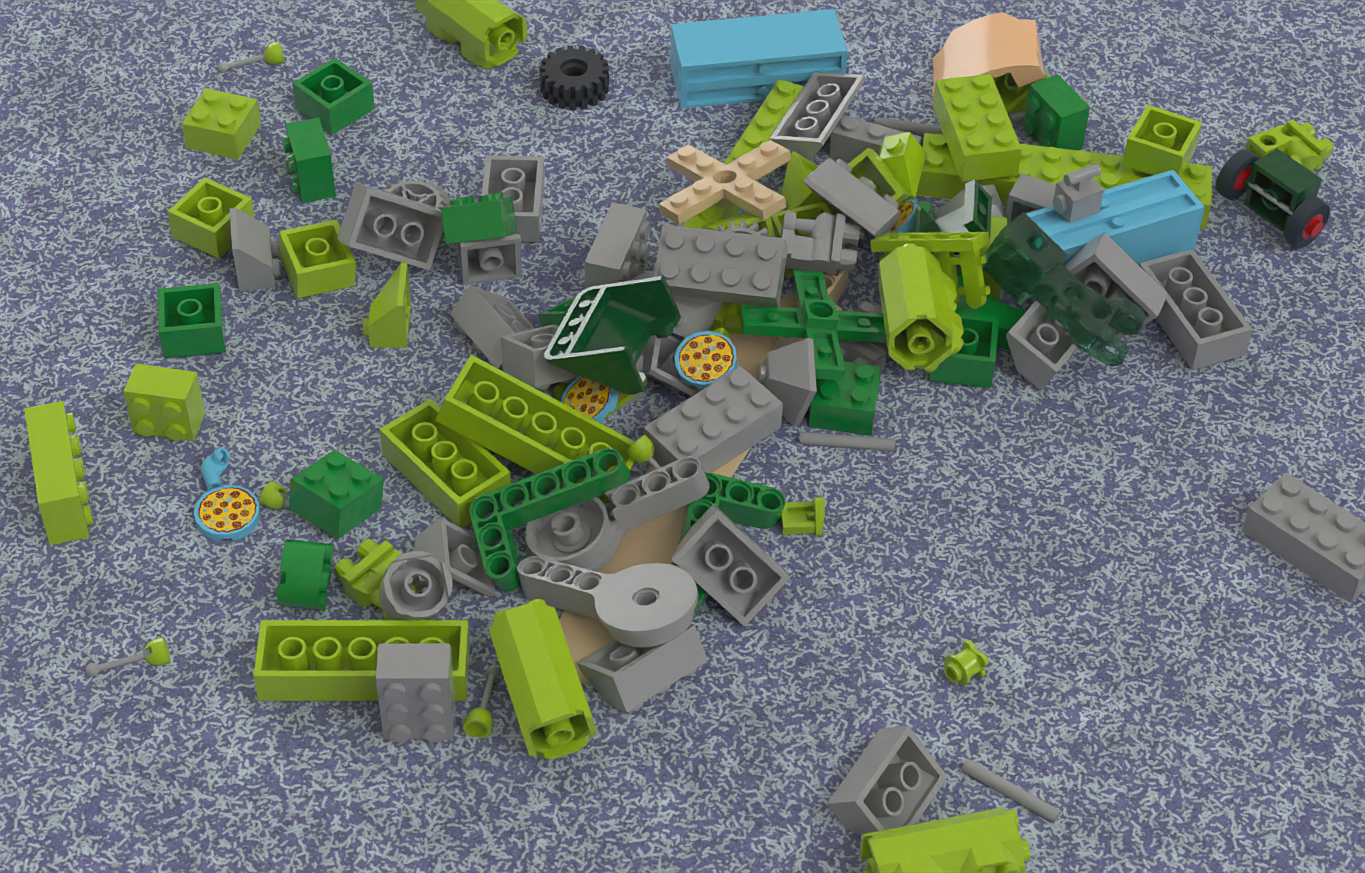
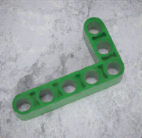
(537, 505)
(748, 510)

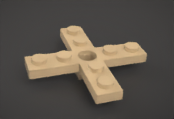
(725, 183)

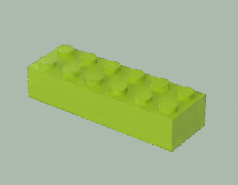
(523, 421)
(340, 656)

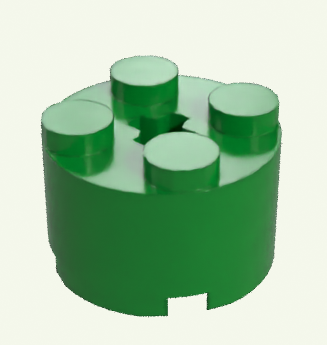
(305, 574)

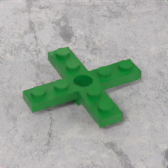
(816, 320)

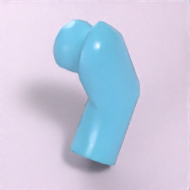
(213, 467)

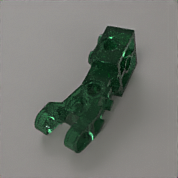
(1032, 268)

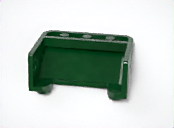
(610, 329)

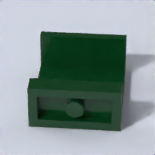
(972, 217)

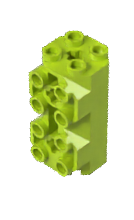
(484, 27)
(918, 309)
(542, 680)
(957, 844)

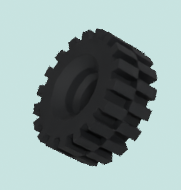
(562, 88)

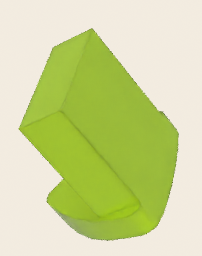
(803, 517)

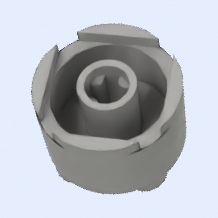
(425, 574)

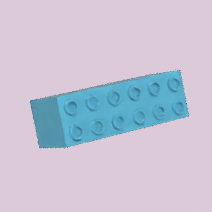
(747, 55)
(1142, 217)

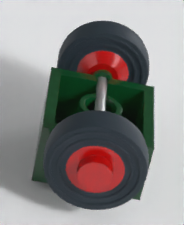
(1278, 192)

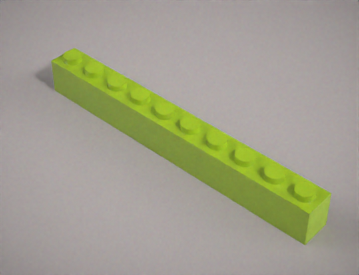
(757, 132)

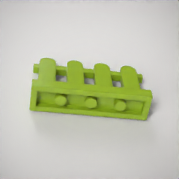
(943, 246)

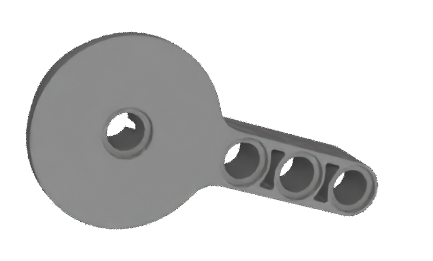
(592, 530)
(636, 605)

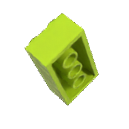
(976, 127)
(441, 461)
(58, 472)

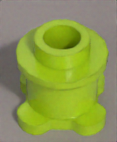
(965, 664)

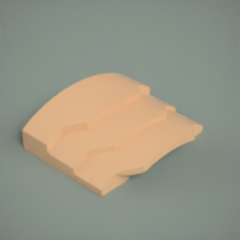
(993, 47)

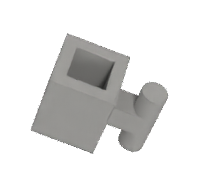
(1079, 194)

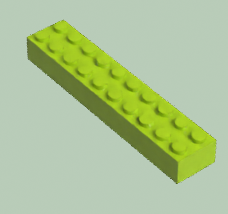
(1048, 164)

